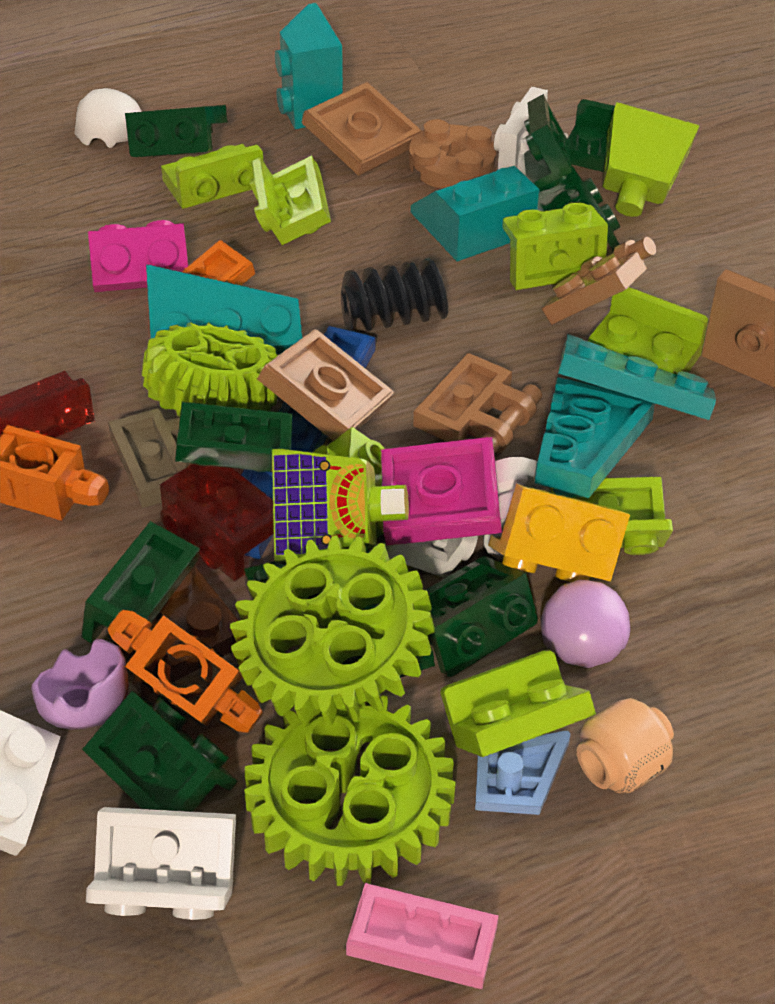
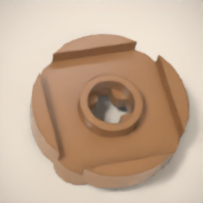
(432, 150)

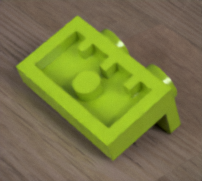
(211, 174)
(553, 243)
(652, 331)
(513, 704)

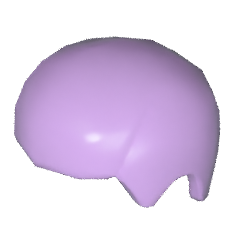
(585, 623)
(84, 688)

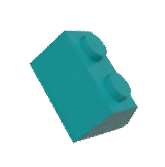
(308, 63)
(471, 213)

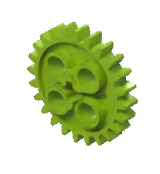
(332, 630)
(405, 800)

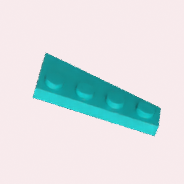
(587, 436)

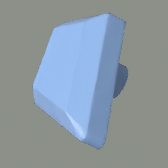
(520, 775)

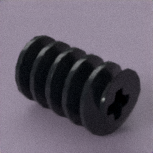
(393, 293)

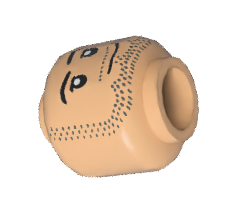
(625, 746)

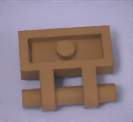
(599, 279)
(467, 395)

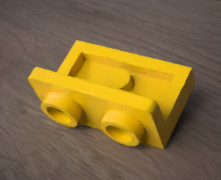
(560, 534)

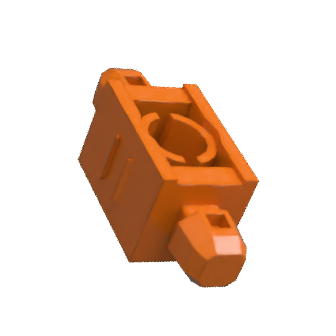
(46, 474)
(134, 633)

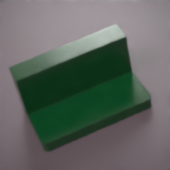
(140, 579)

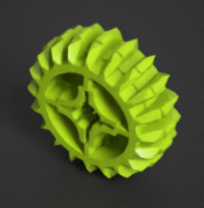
(207, 368)

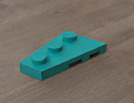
(188, 298)
(636, 377)

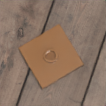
(361, 128)
(742, 327)
(325, 385)

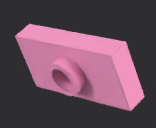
(422, 935)

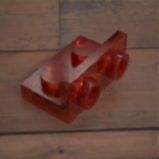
(48, 406)
(218, 514)

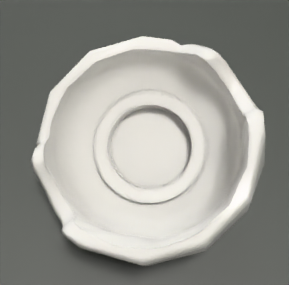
(103, 116)

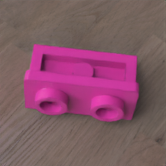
(122, 253)

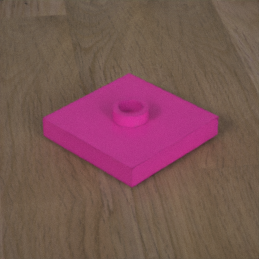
(448, 490)

